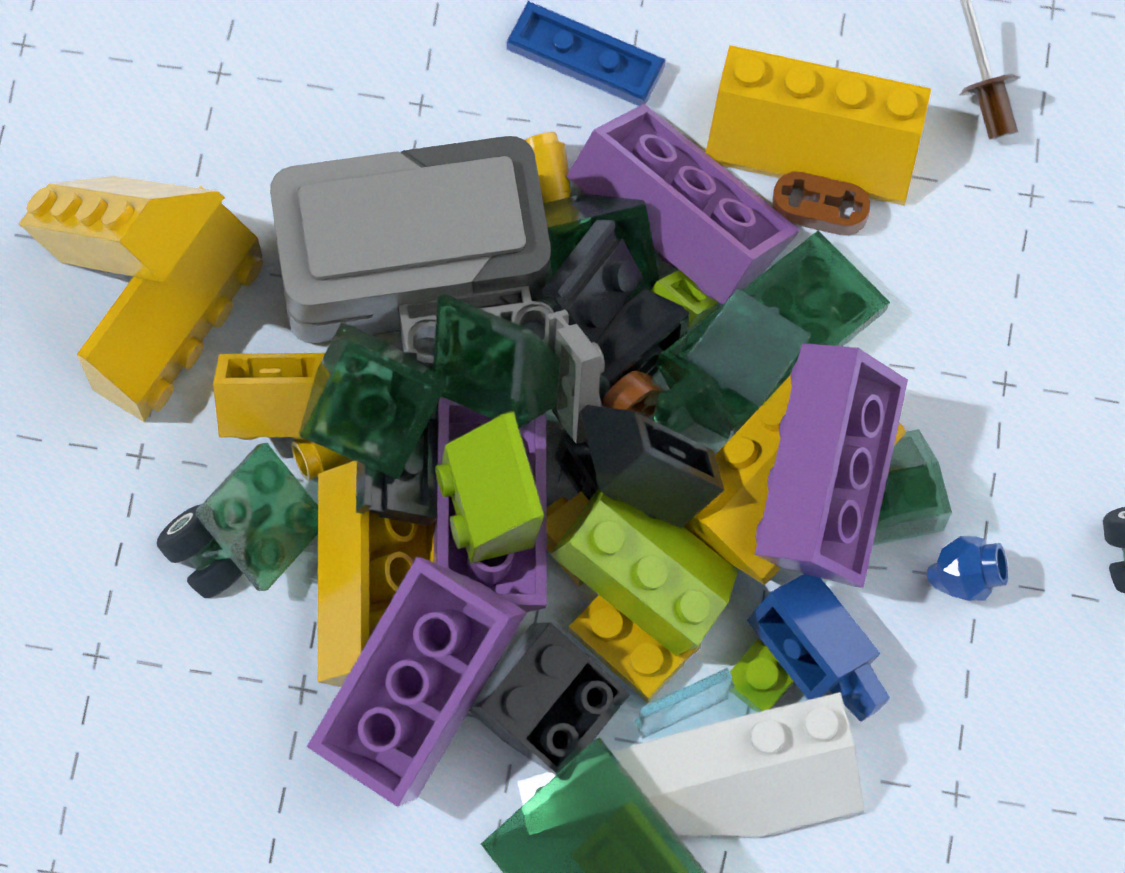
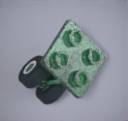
(246, 527)

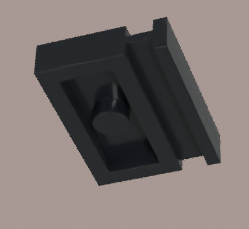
(595, 280)
(413, 495)

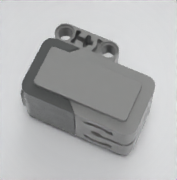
(397, 229)

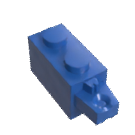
(820, 645)

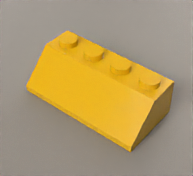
(817, 120)
(119, 223)
(161, 325)
(744, 464)
(358, 570)

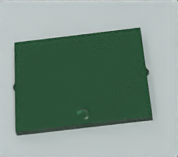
(589, 822)

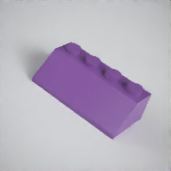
(695, 207)
(831, 464)
(514, 576)
(416, 680)

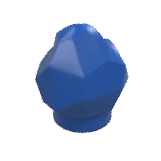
(969, 568)

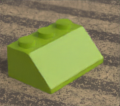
(648, 571)

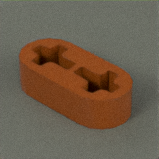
(821, 202)
(634, 393)

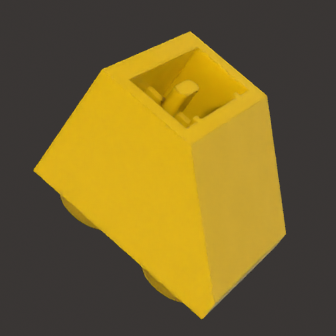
(263, 393)

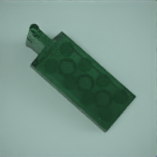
(811, 289)

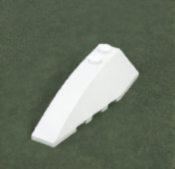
(748, 772)

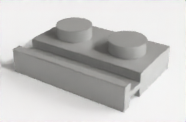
(578, 373)

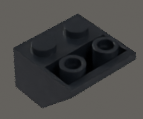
(650, 465)
(548, 698)

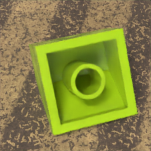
(491, 490)

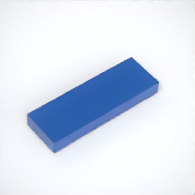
(585, 54)

